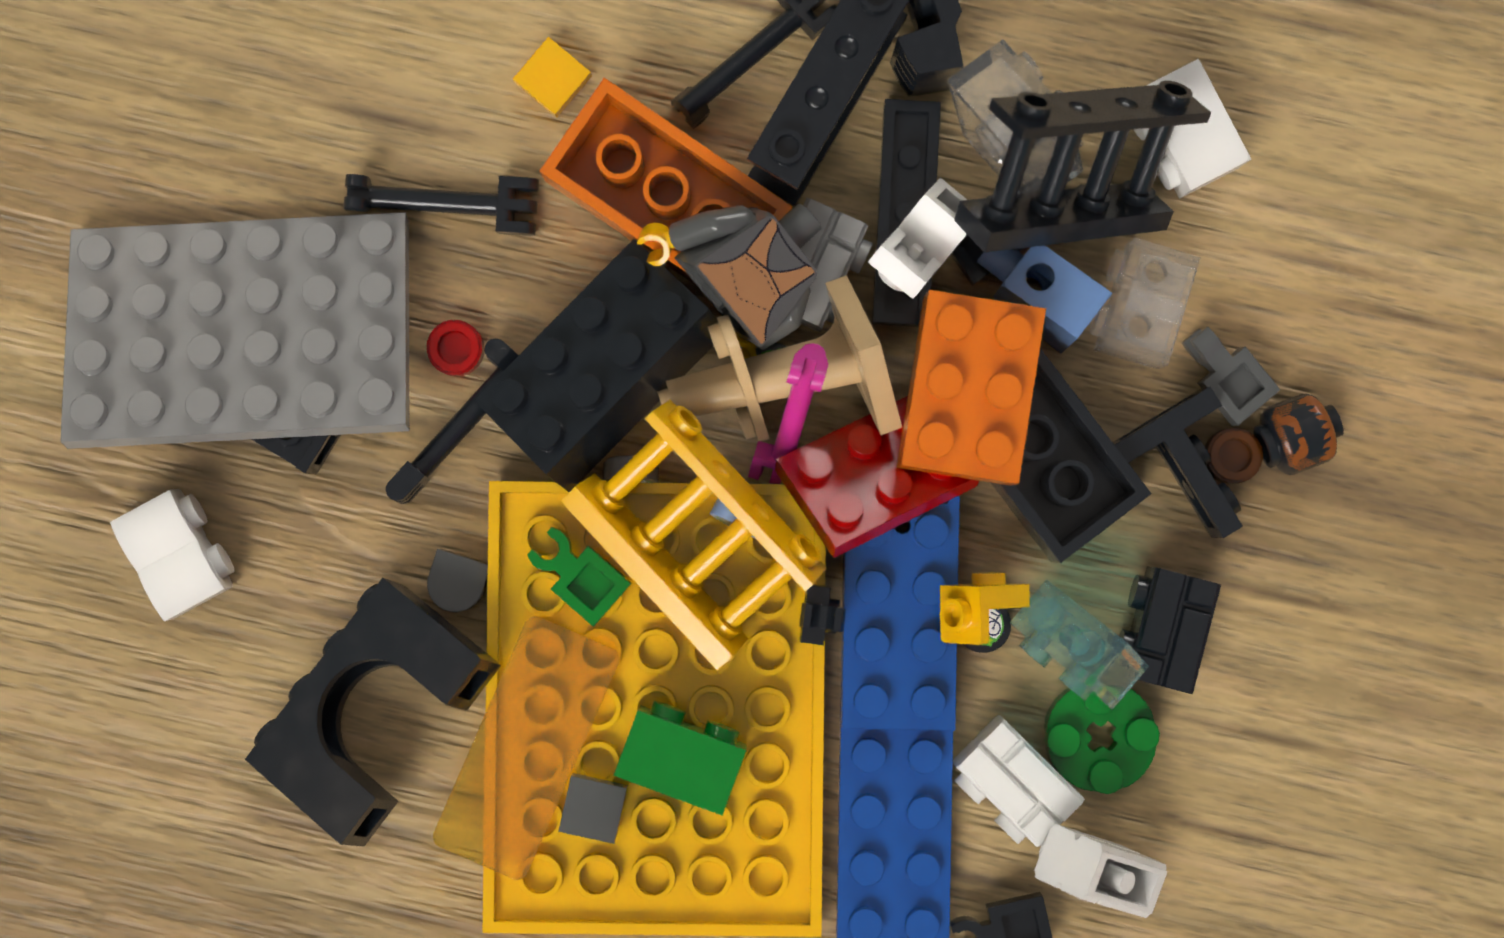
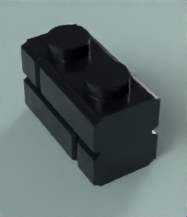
(1171, 625)

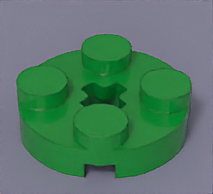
(1103, 768)

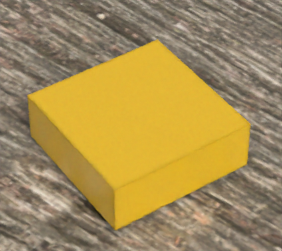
(552, 77)

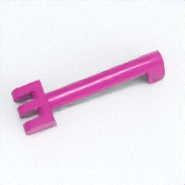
(806, 376)

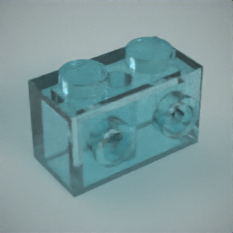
(1081, 645)

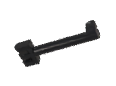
(798, 13)
(504, 205)
(414, 475)

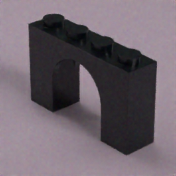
(304, 744)

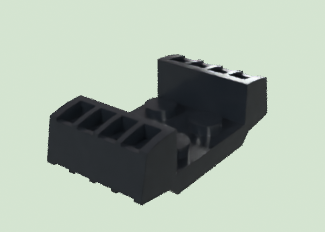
(932, 52)

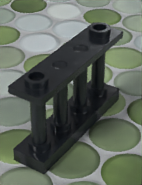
(824, 94)
(1093, 209)

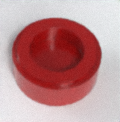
(455, 348)

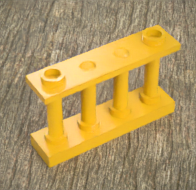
(640, 545)

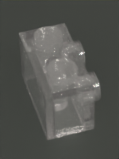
(1145, 303)

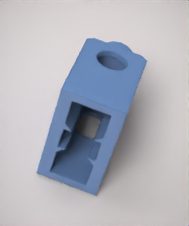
(1066, 291)

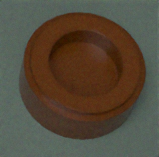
(1234, 455)

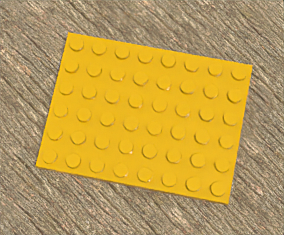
(671, 861)

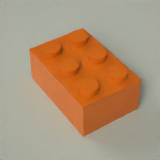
(971, 387)

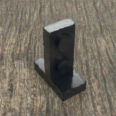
(1187, 459)

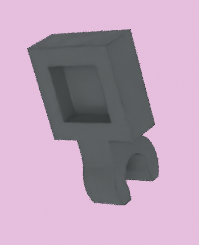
(1234, 378)

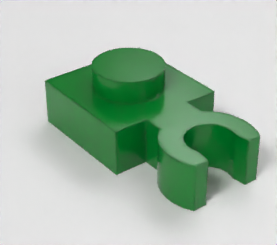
(586, 581)

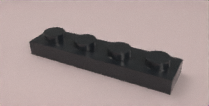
(906, 174)

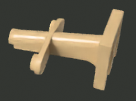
(852, 358)

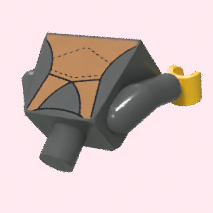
(745, 266)

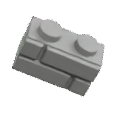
(832, 252)

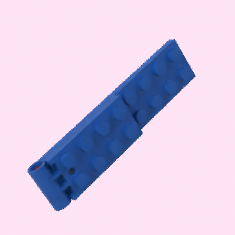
(897, 733)

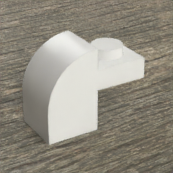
(921, 241)

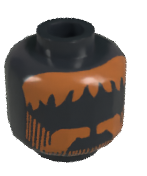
(1298, 434)

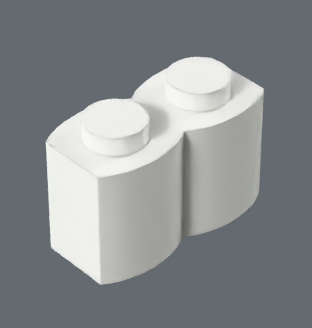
(173, 553)

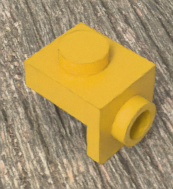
(967, 606)

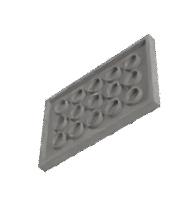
(237, 331)

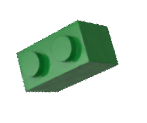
(682, 757)

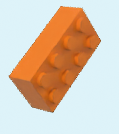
(644, 170)

